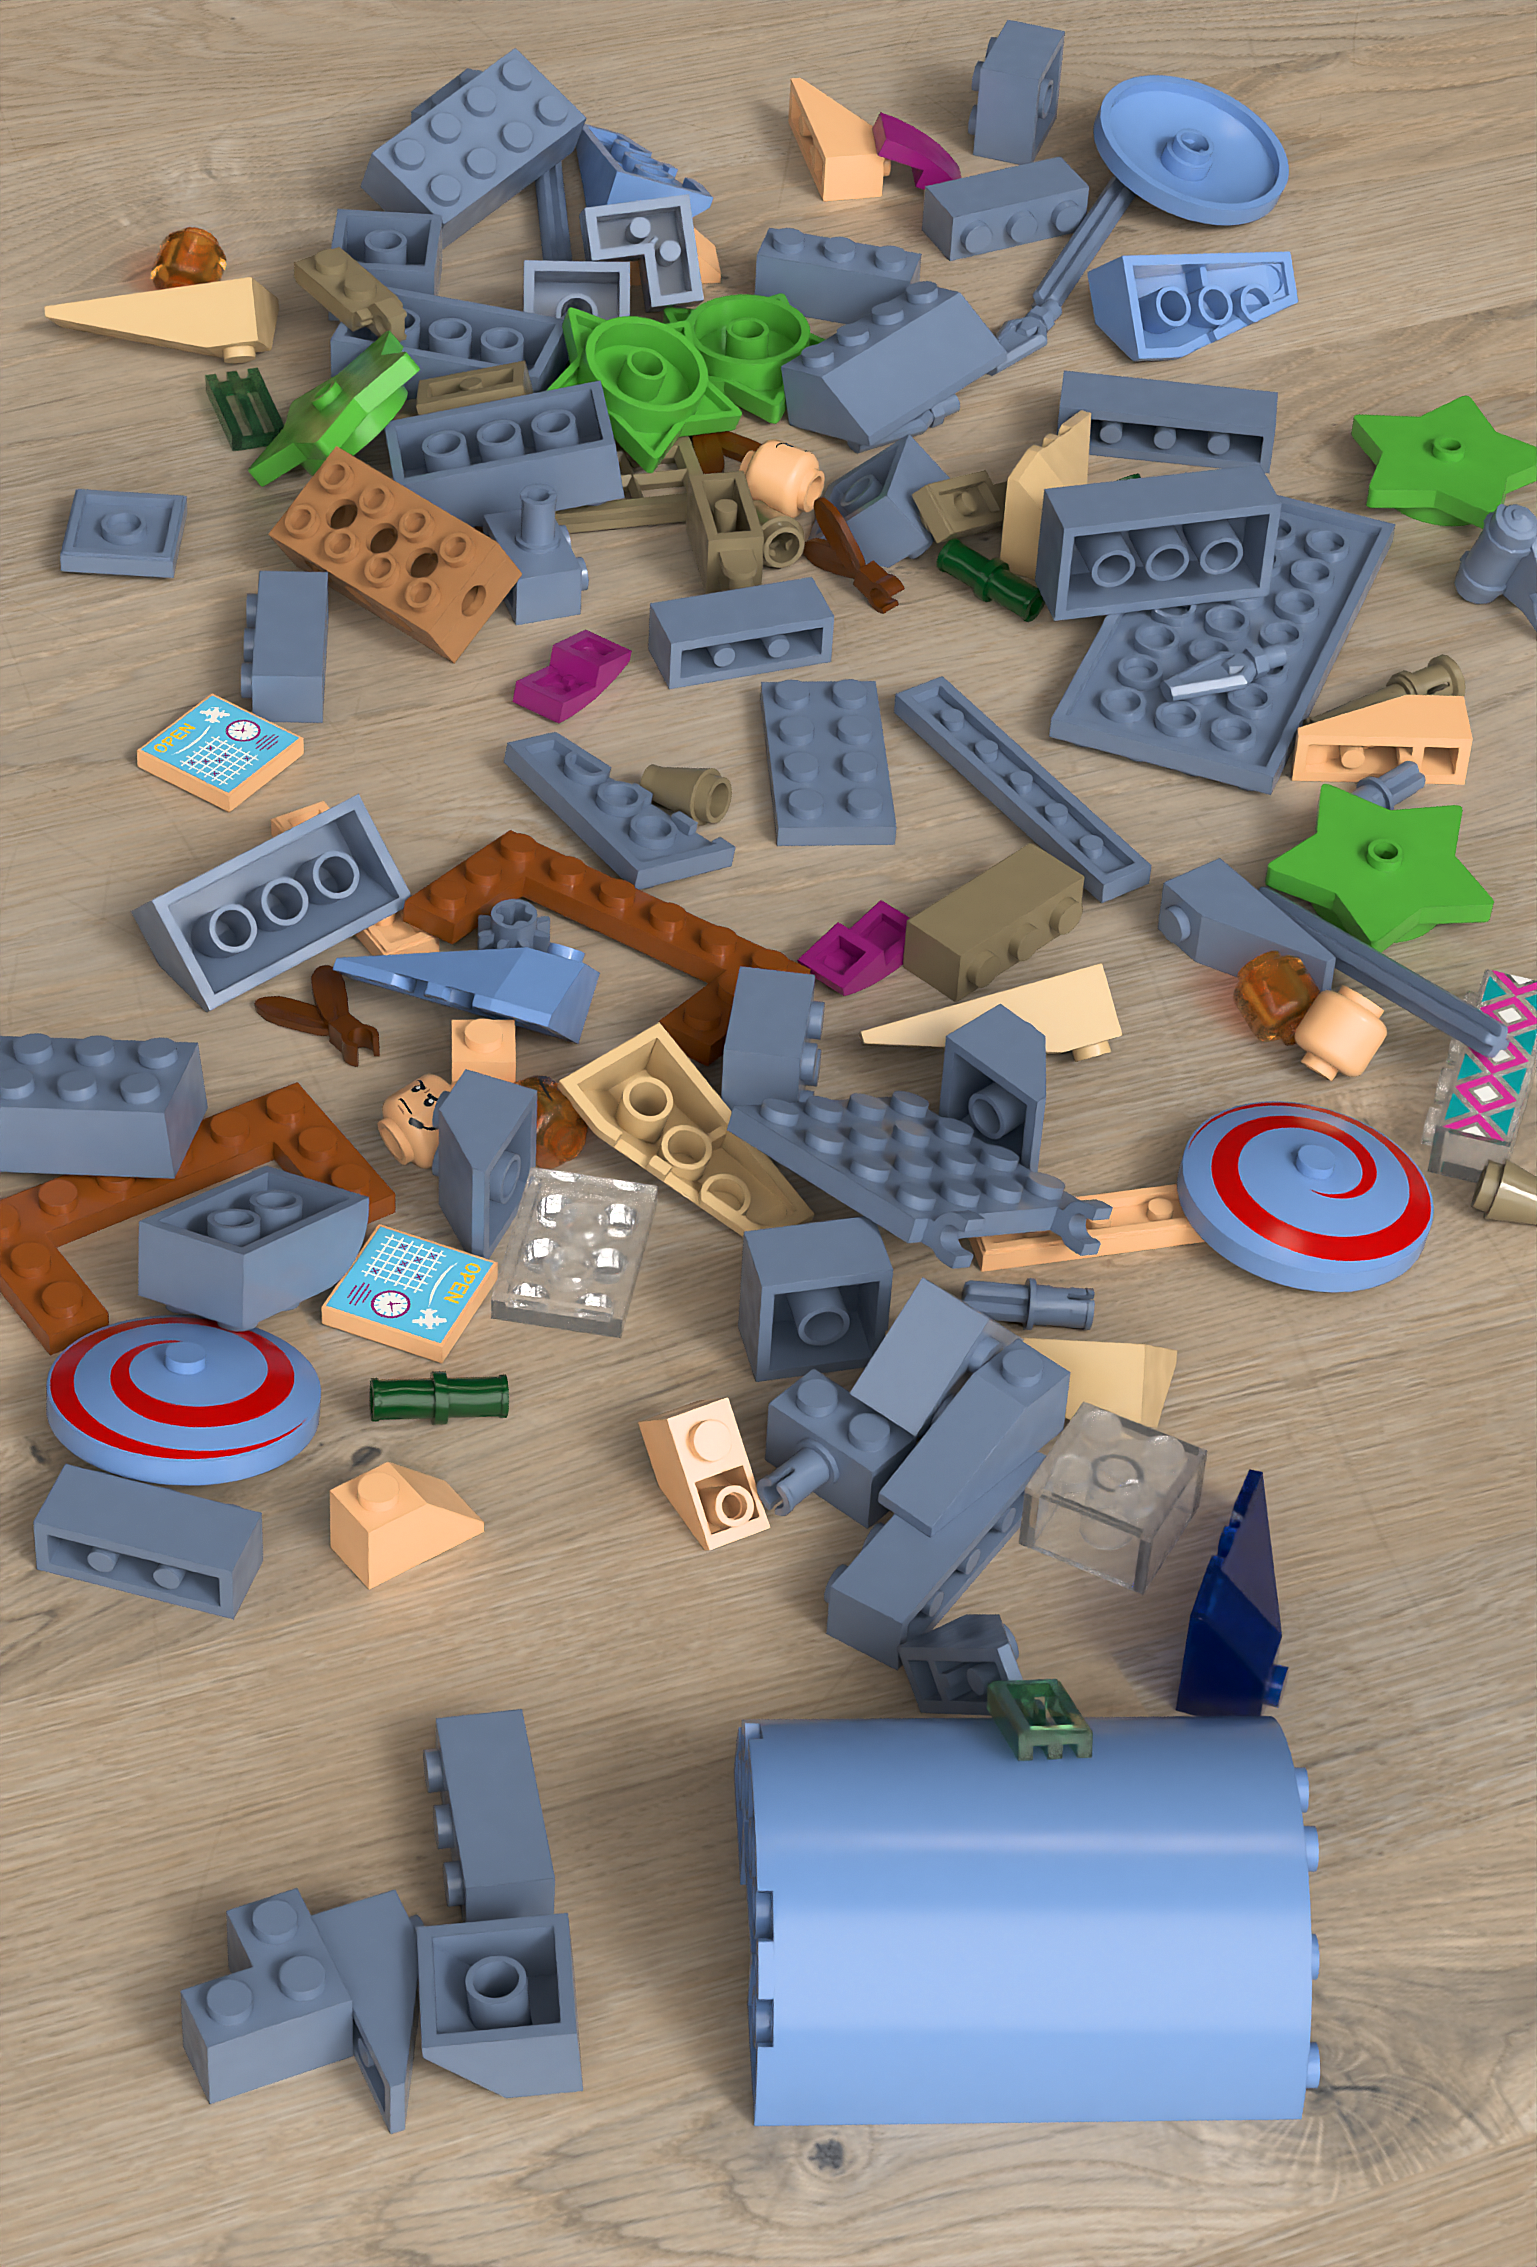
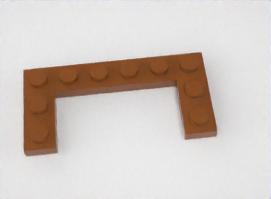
(664, 930)
(39, 1220)

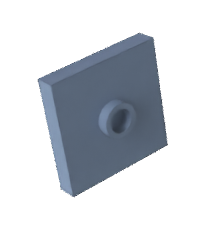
(124, 533)

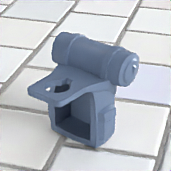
(1503, 561)

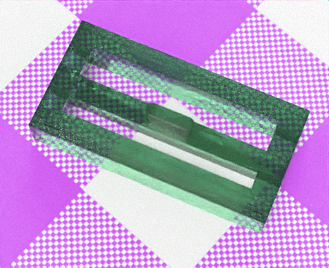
(239, 388)
(1025, 1721)

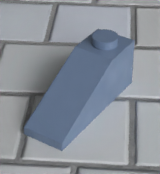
(1229, 922)
(980, 1437)
(957, 1662)
(378, 1962)

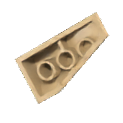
(208, 319)
(1058, 463)
(1069, 1009)
(674, 1125)
(1113, 1376)

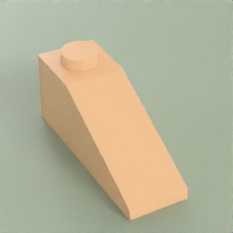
(835, 145)
(1382, 736)

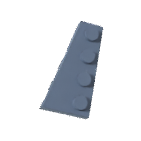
(614, 815)

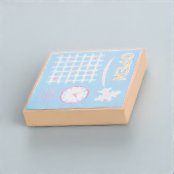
(220, 752)
(410, 1293)

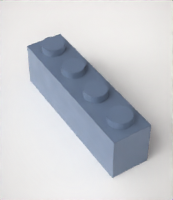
(1172, 420)
(910, 1581)

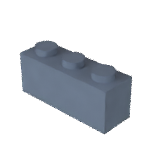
(1004, 208)
(832, 275)
(740, 632)
(287, 646)
(148, 1541)
(489, 1817)

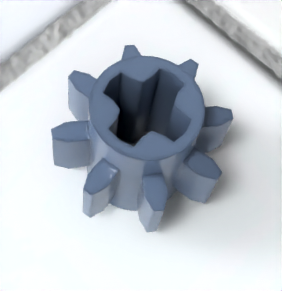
(513, 925)

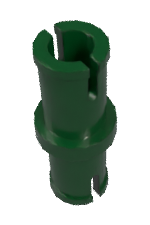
(990, 579)
(438, 1398)

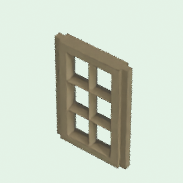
(639, 509)

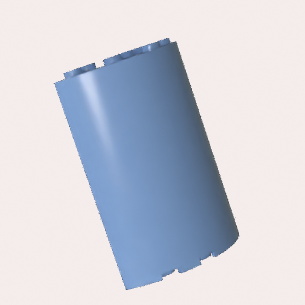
(1026, 1931)

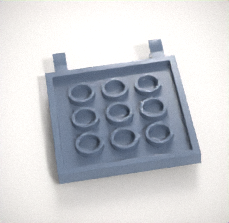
(915, 1171)

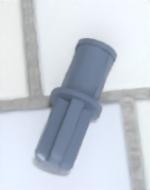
(1391, 786)
(1032, 1303)

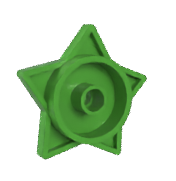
(746, 345)
(649, 379)
(341, 411)
(1443, 464)
(1382, 870)

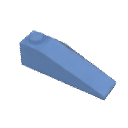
(623, 171)
(1185, 301)
(533, 987)

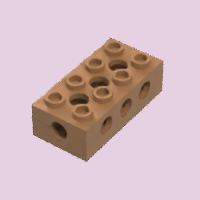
(455, 570)

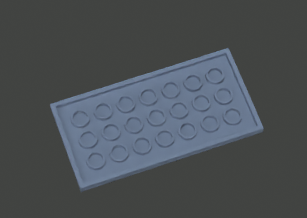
(1245, 735)

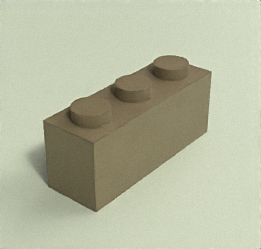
(993, 922)

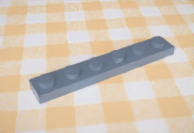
(1022, 788)

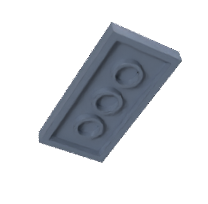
(827, 763)

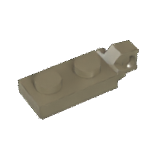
(351, 292)
(961, 506)

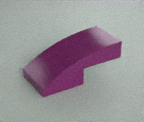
(912, 147)
(575, 677)
(859, 955)

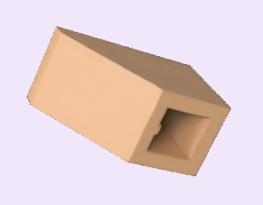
(705, 1471)

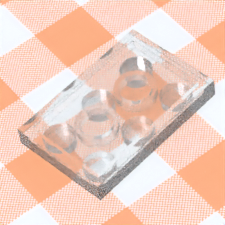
(574, 1252)

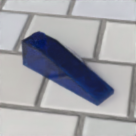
(1236, 1620)

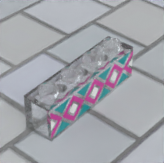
(1484, 1095)

